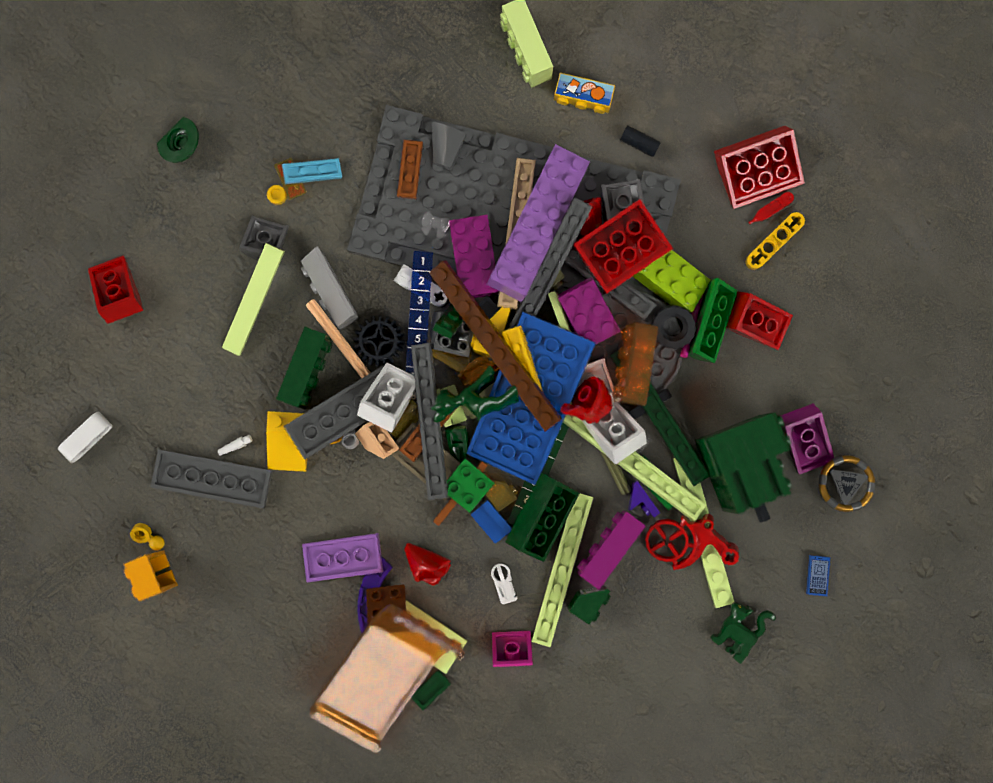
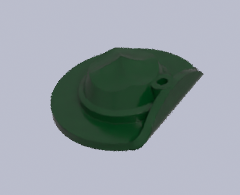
(179, 141)

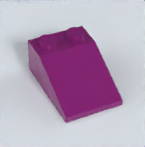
(808, 437)

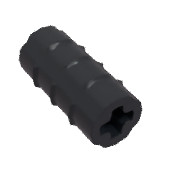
(640, 141)

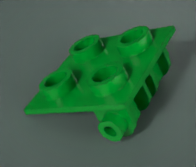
(468, 485)

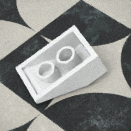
(387, 397)
(617, 433)

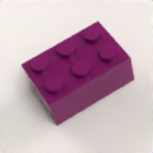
(588, 311)

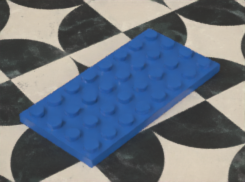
(513, 436)

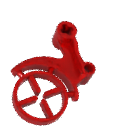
(703, 535)

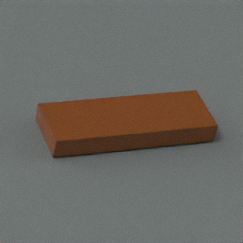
(410, 169)

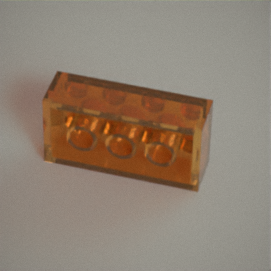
(635, 364)

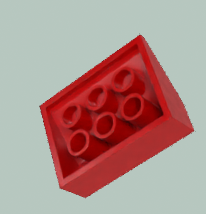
(760, 166)
(622, 246)

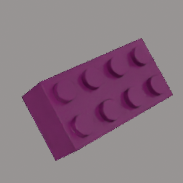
(473, 254)
(610, 549)

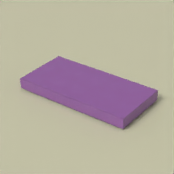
(342, 557)

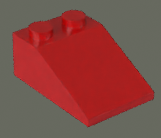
(114, 290)
(758, 320)

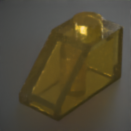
(501, 494)

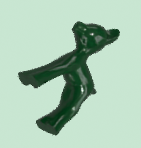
(479, 406)

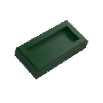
(430, 689)

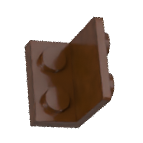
(380, 597)

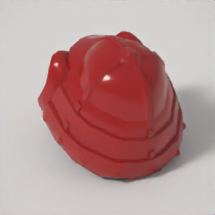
(590, 401)

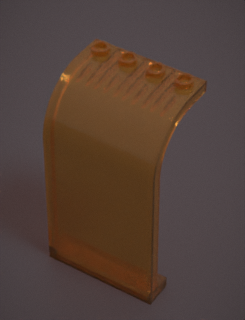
(381, 676)

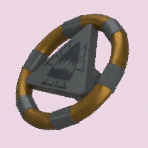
(847, 483)

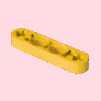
(775, 241)

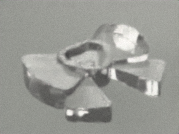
(430, 221)

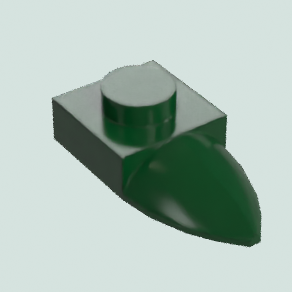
(457, 442)

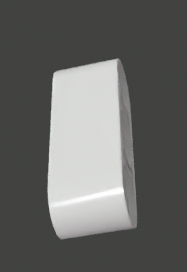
(85, 437)

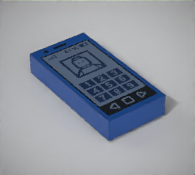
(818, 575)

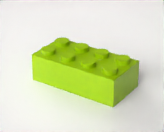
(674, 281)

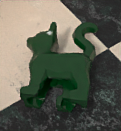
(743, 637)

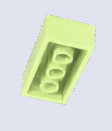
(526, 42)

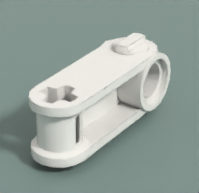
(404, 279)

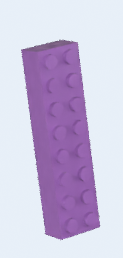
(538, 223)

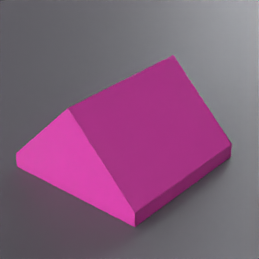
(512, 648)

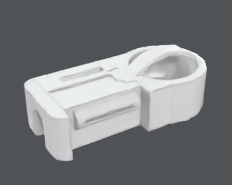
(504, 586)

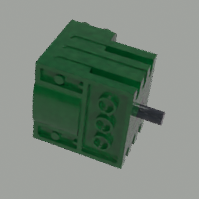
(746, 464)

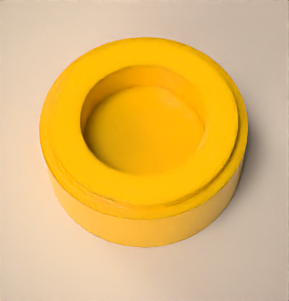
(276, 195)

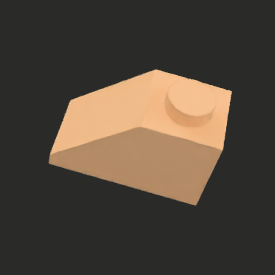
(376, 440)

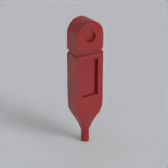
(773, 207)

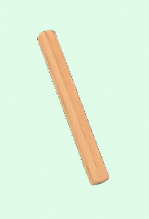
(337, 338)

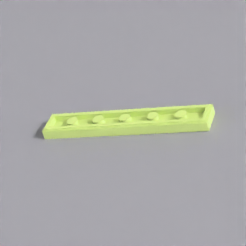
(253, 299)

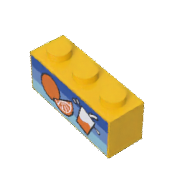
(584, 93)

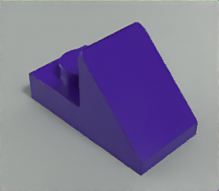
(639, 495)

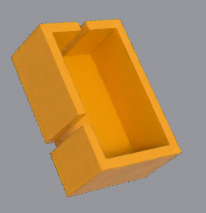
(143, 578)

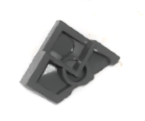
(446, 145)

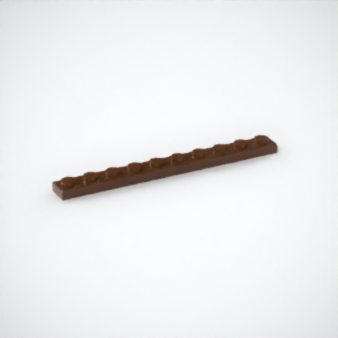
(495, 345)

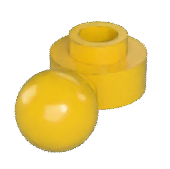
(142, 533)

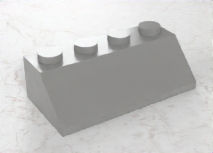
(329, 288)

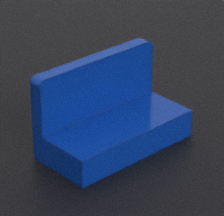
(491, 521)

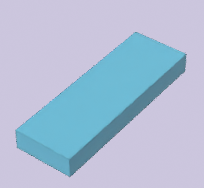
(312, 171)

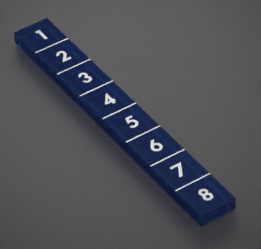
(419, 305)

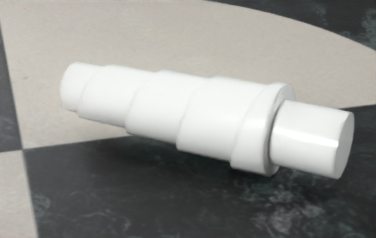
(236, 444)

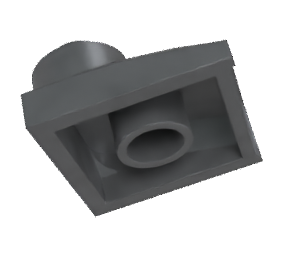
(620, 196)
(259, 233)

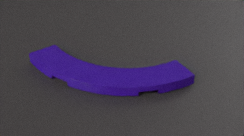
(370, 581)

